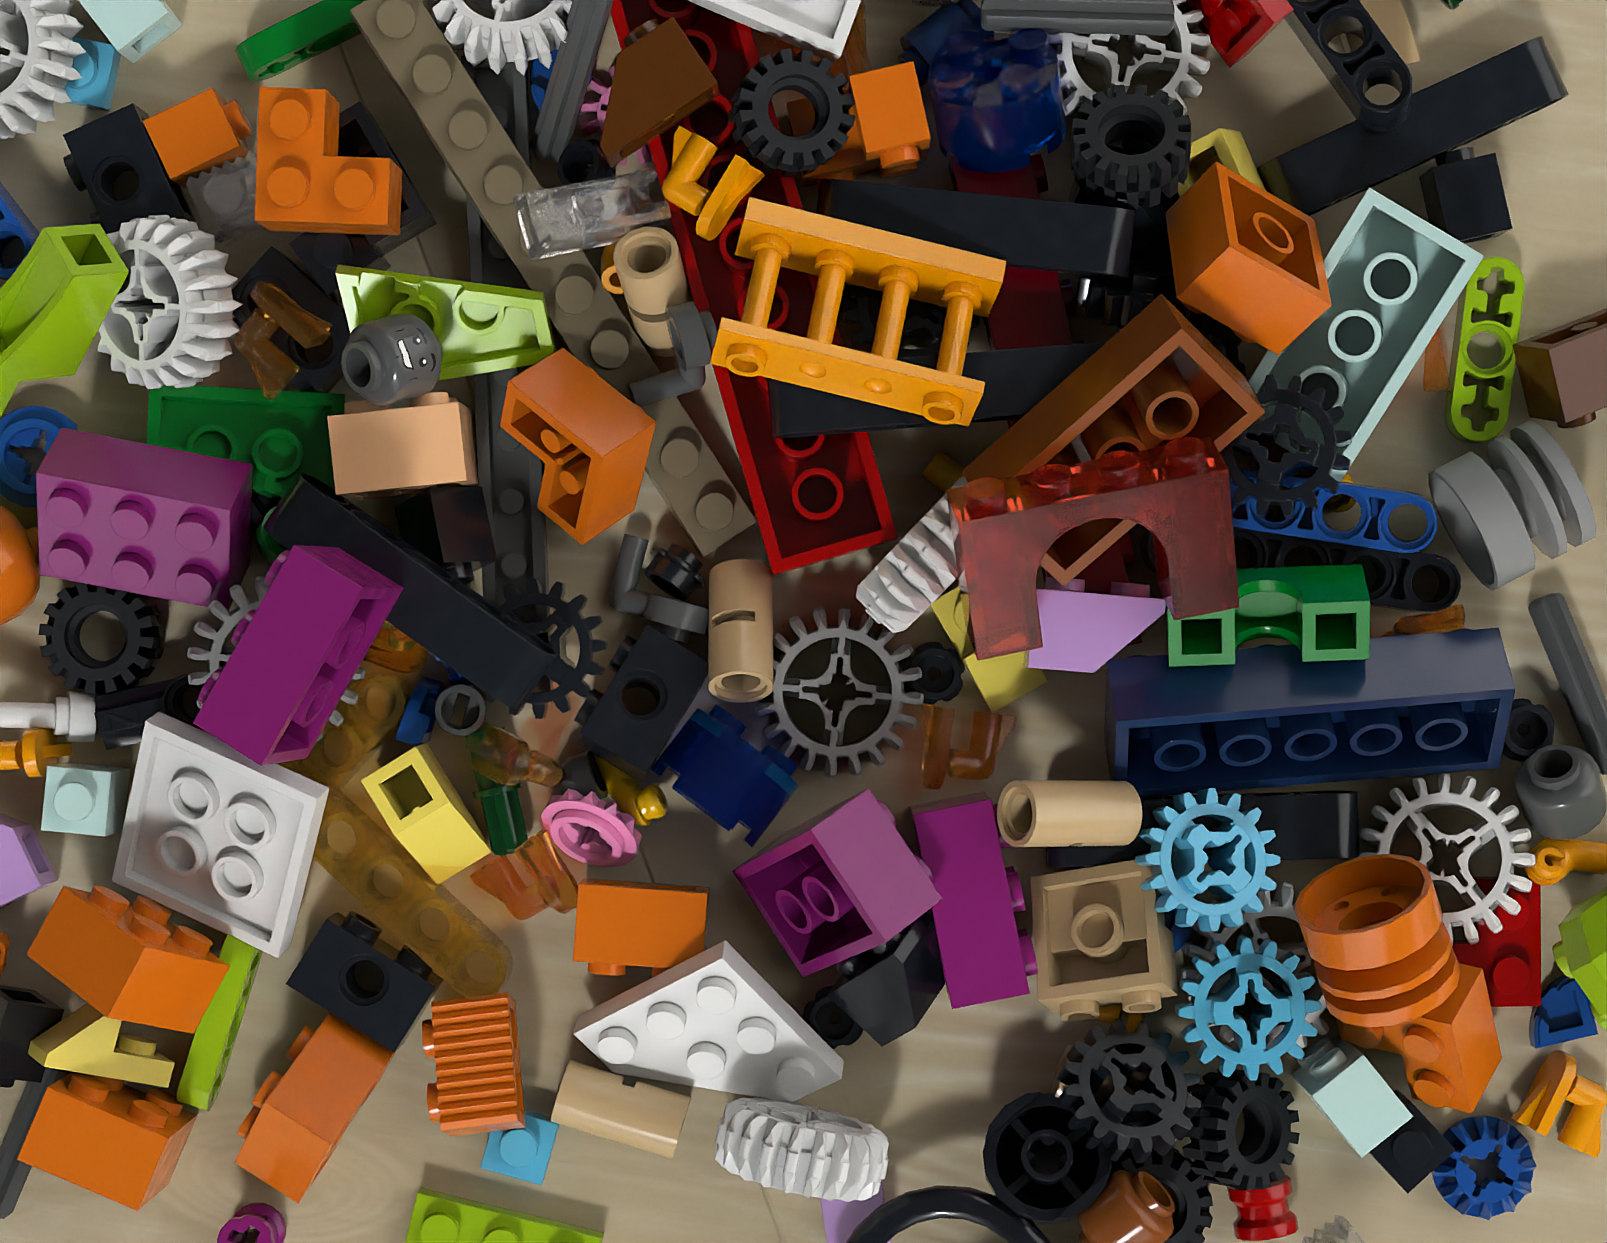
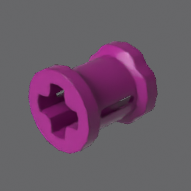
(271, 1230)

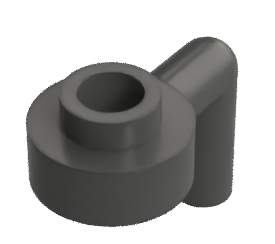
(692, 338)
(671, 616)

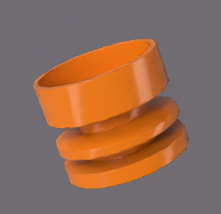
(1378, 940)

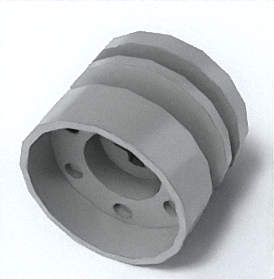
(1520, 499)

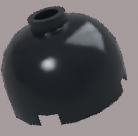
(1040, 1163)

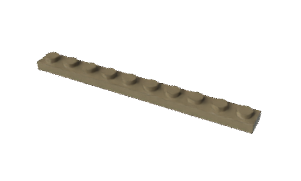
(575, 299)

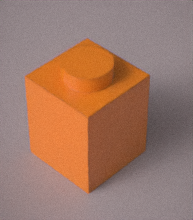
(199, 135)

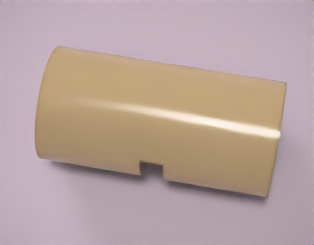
(651, 282)
(740, 631)
(1069, 813)
(607, 1108)

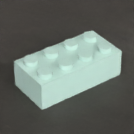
(1388, 294)

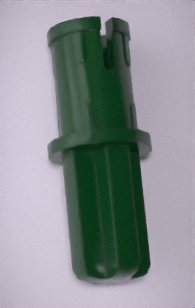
(501, 811)

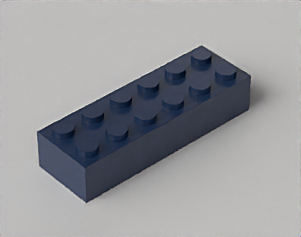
(1287, 722)

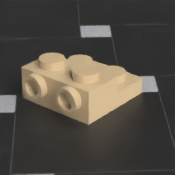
(1100, 941)

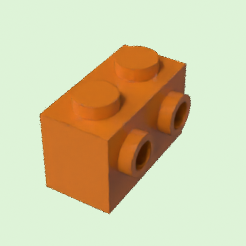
(638, 925)

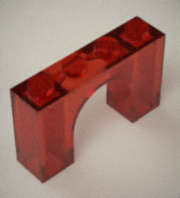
(1011, 522)

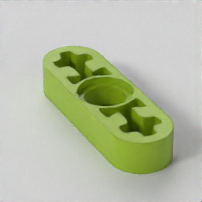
(1492, 399)
(219, 1026)

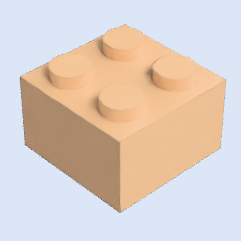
(403, 449)

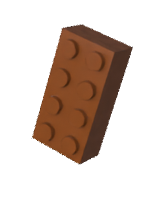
(1132, 395)

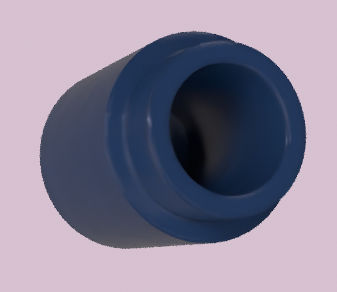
(928, 38)

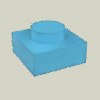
(98, 73)
(522, 1151)

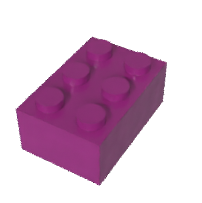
(143, 518)
(296, 653)
(838, 883)
(975, 921)

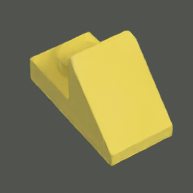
(997, 678)
(88, 1045)

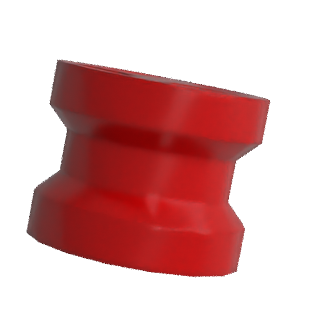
(1263, 1212)

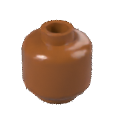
(1129, 1211)

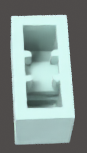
(1350, 1094)

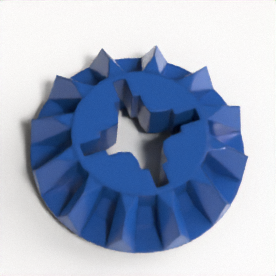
(25, 429)
(1513, 1156)

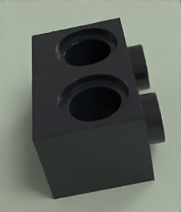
(286, 275)

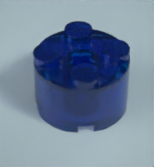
(997, 99)
(727, 774)

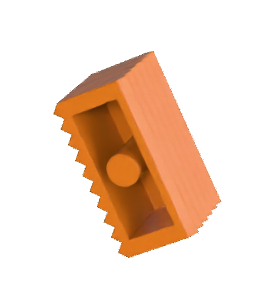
(475, 1065)

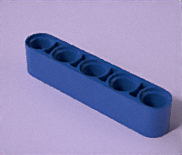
(1370, 532)

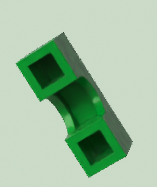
(1310, 606)

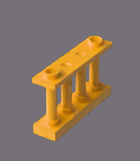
(871, 259)

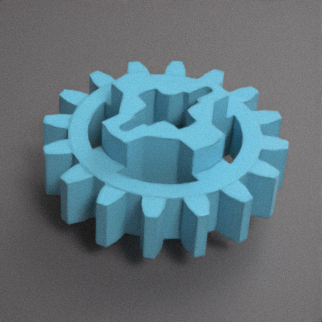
(1236, 860)
(1276, 1007)

